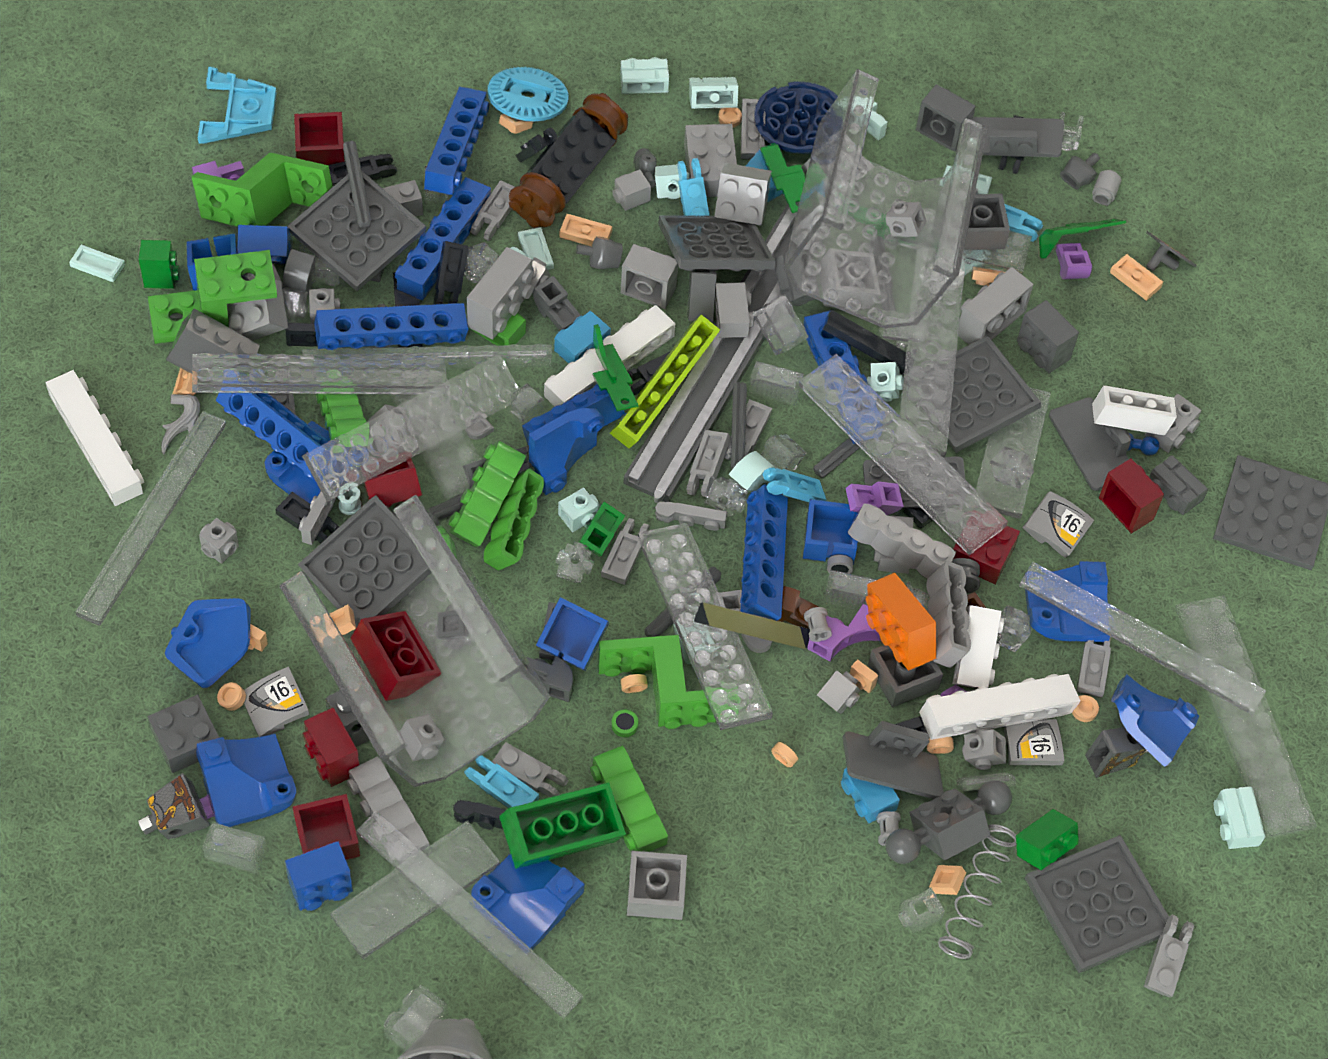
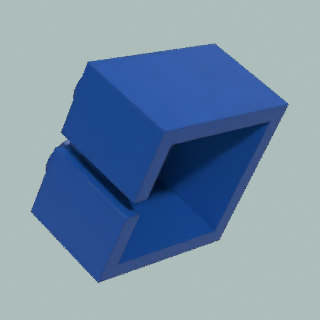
(261, 238)
(201, 249)
(828, 531)
(572, 633)
(319, 876)

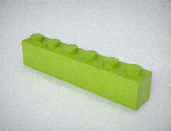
(665, 381)

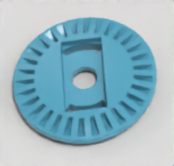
(530, 80)

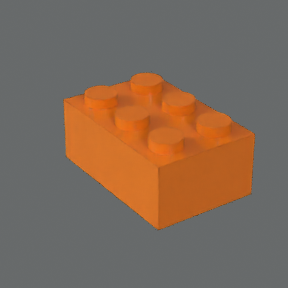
(901, 621)

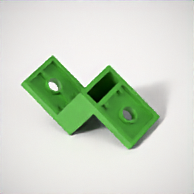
(261, 191)
(218, 284)
(664, 659)

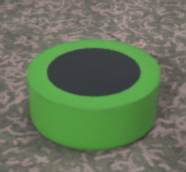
(624, 723)

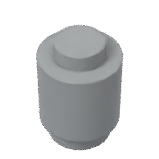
(1106, 187)

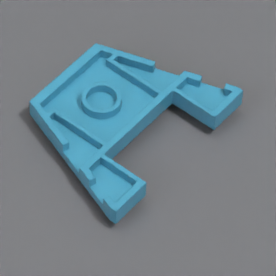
(248, 107)

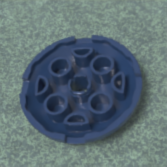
(793, 115)

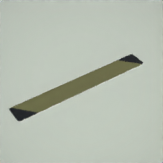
(752, 625)

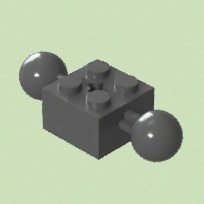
(949, 823)

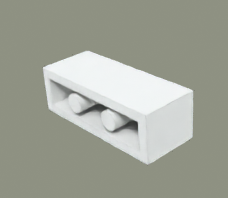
(1134, 410)
(976, 666)

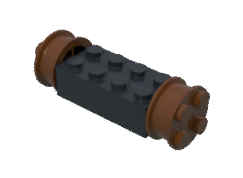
(568, 160)

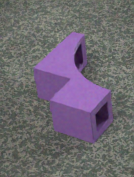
(844, 635)

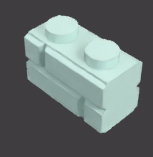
(644, 76)
(713, 92)
(1239, 817)

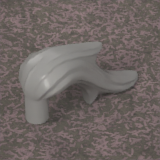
(185, 421)

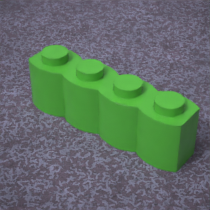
(340, 413)
(486, 494)
(514, 521)
(638, 815)

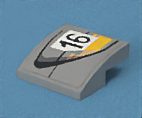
(1058, 523)
(274, 702)
(1034, 743)

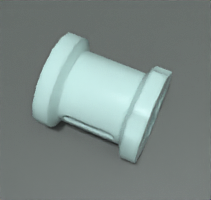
(350, 506)

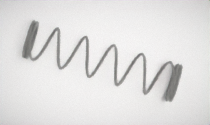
(969, 947)

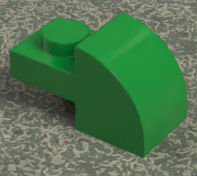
(601, 529)

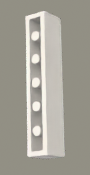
(632, 344)
(95, 438)
(999, 706)

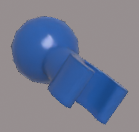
(1148, 445)

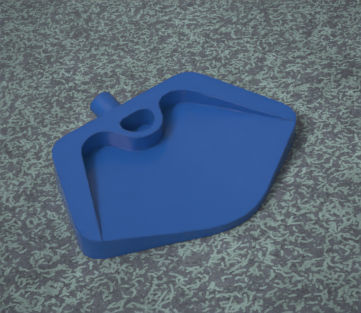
(210, 639)

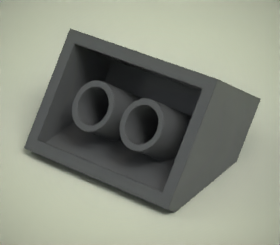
(205, 335)

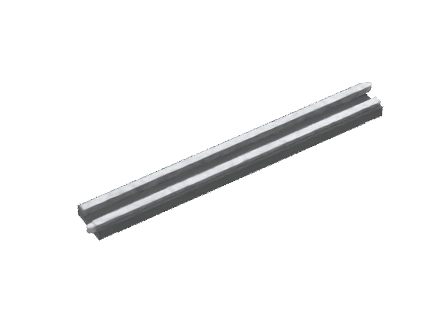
(706, 388)

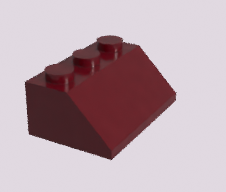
(394, 654)

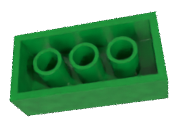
(562, 825)

